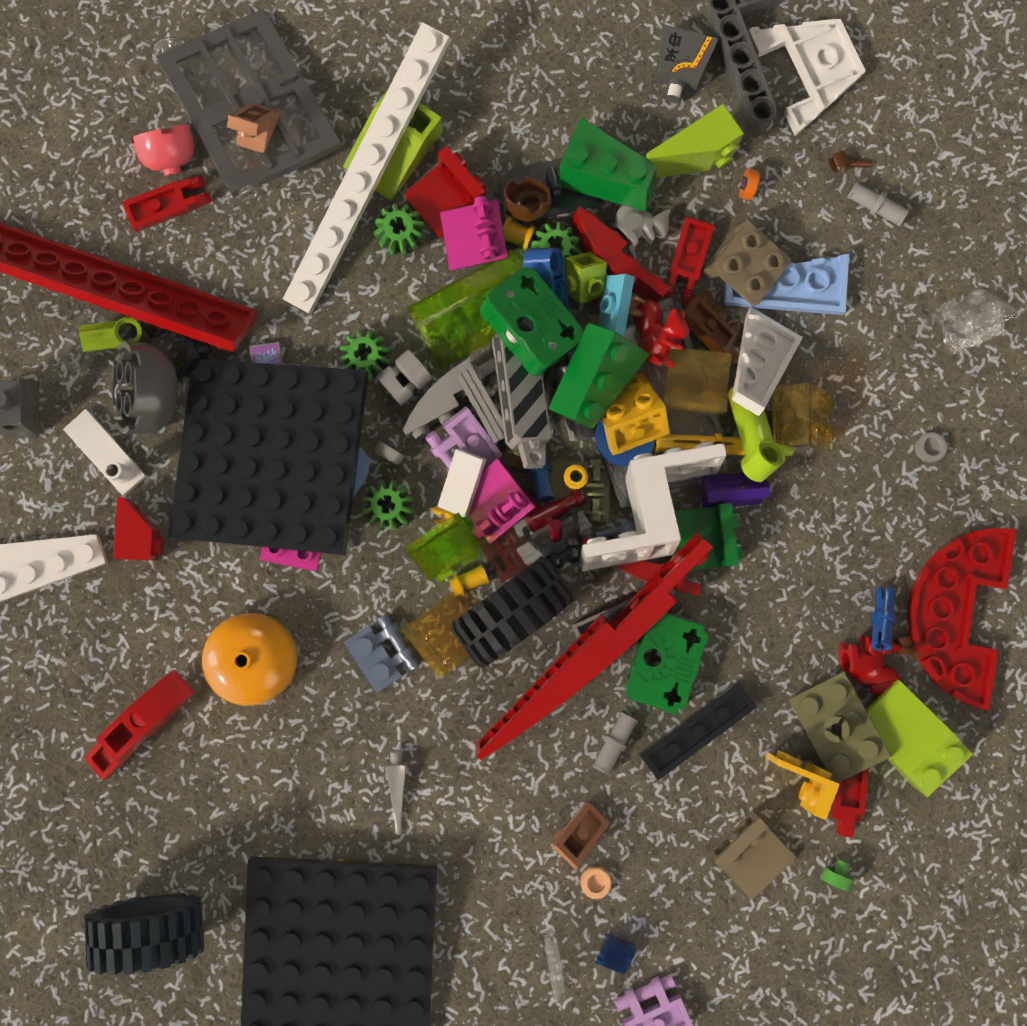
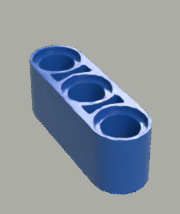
(550, 267)

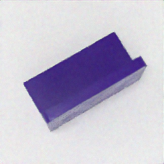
(733, 489)

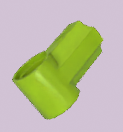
(107, 334)

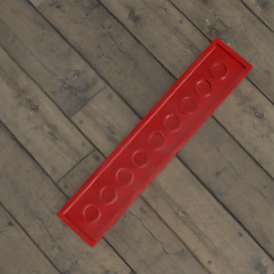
(124, 289)

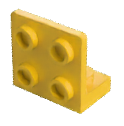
(635, 417)
(817, 793)

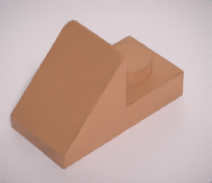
(253, 126)
(580, 834)

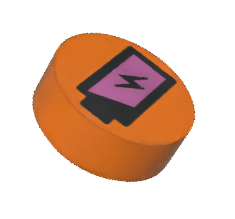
(749, 184)

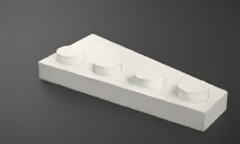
(762, 360)
(44, 562)

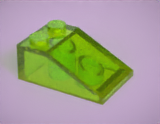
(444, 548)

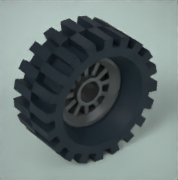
(143, 933)

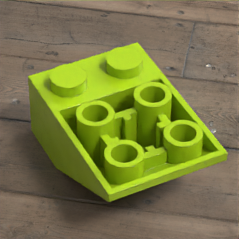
(415, 143)

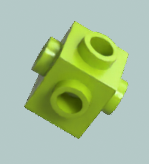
(585, 276)

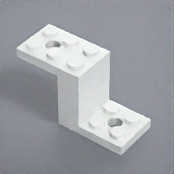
(652, 506)

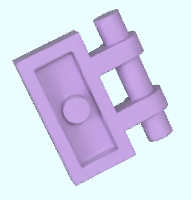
(467, 435)
(665, 1013)

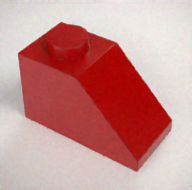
(135, 534)

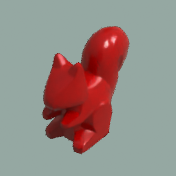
(660, 338)
(866, 665)

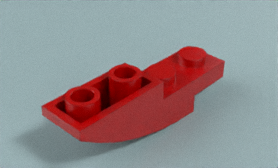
(609, 246)
(137, 723)

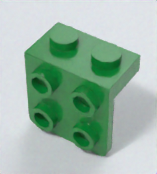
(717, 528)

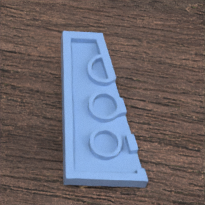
(804, 287)

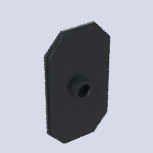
(549, 173)

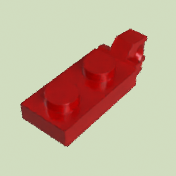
(850, 803)

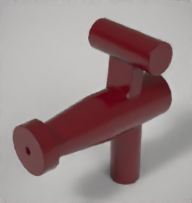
(549, 513)

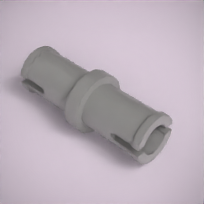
(878, 203)
(614, 743)

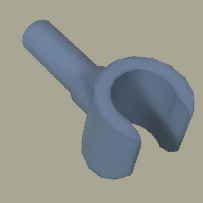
(625, 527)

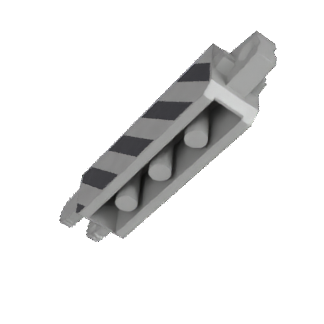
(522, 407)

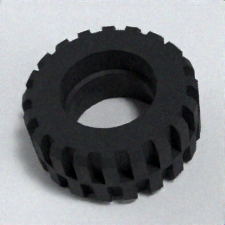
(512, 612)

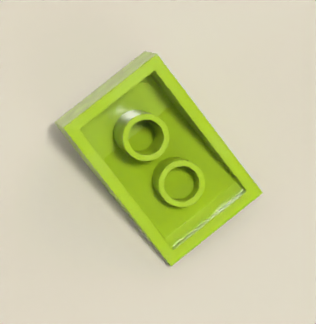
(699, 146)
(917, 739)

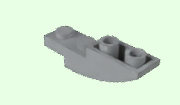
(440, 400)

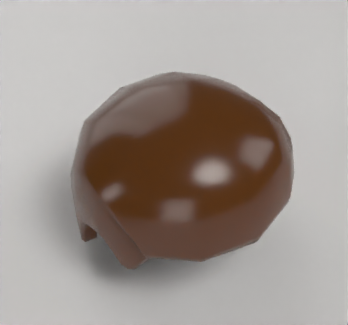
(527, 199)

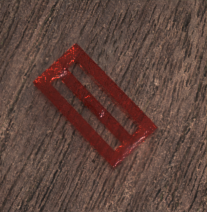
(512, 572)

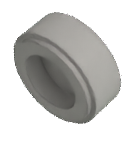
(931, 447)
(389, 452)

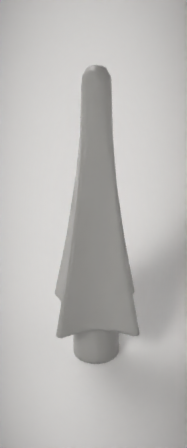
(396, 779)

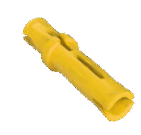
(732, 444)

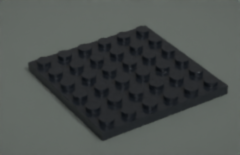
(269, 455)
(338, 943)

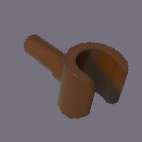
(840, 159)
(907, 647)

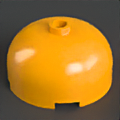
(269, 656)

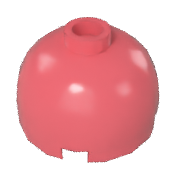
(165, 149)

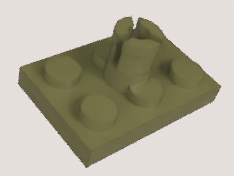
(840, 727)

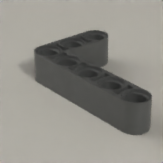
(742, 47)

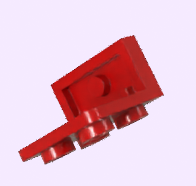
(444, 189)

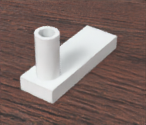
(105, 452)

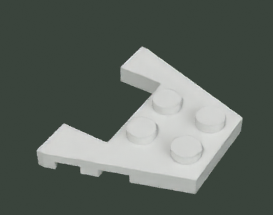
(822, 59)

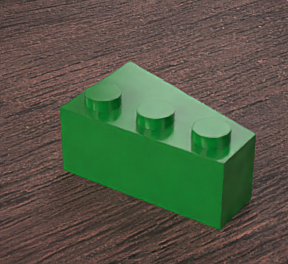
(606, 168)
(596, 375)

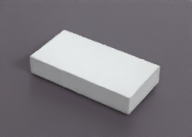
(461, 482)

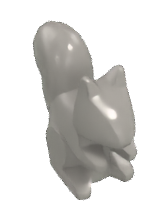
(639, 224)

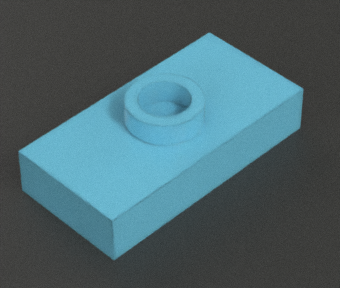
(616, 303)

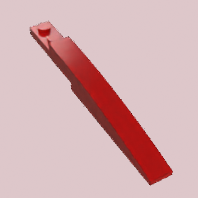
(596, 648)

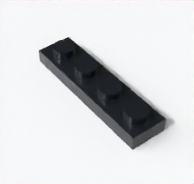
(697, 730)

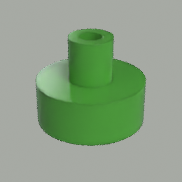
(838, 876)

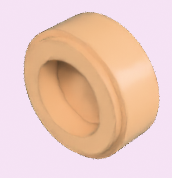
(596, 882)

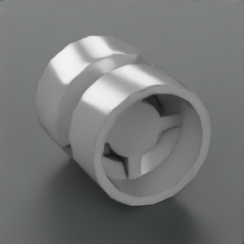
(413, 372)

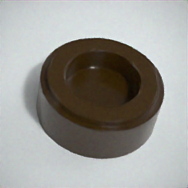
(513, 463)

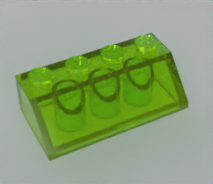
(452, 317)

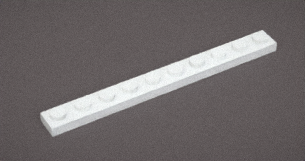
(367, 167)

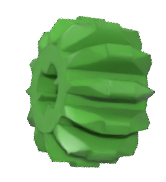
(390, 220)
(557, 236)
(369, 343)
(396, 499)

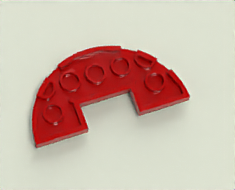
(943, 612)

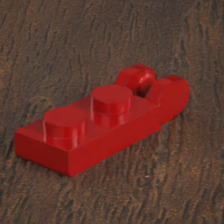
(164, 203)
(689, 256)

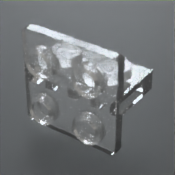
(972, 320)

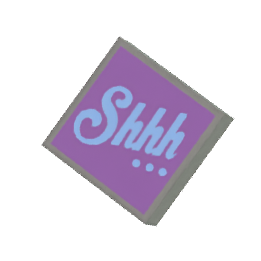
(266, 353)

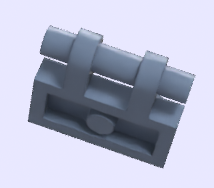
(374, 659)

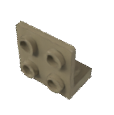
(747, 262)
(752, 855)

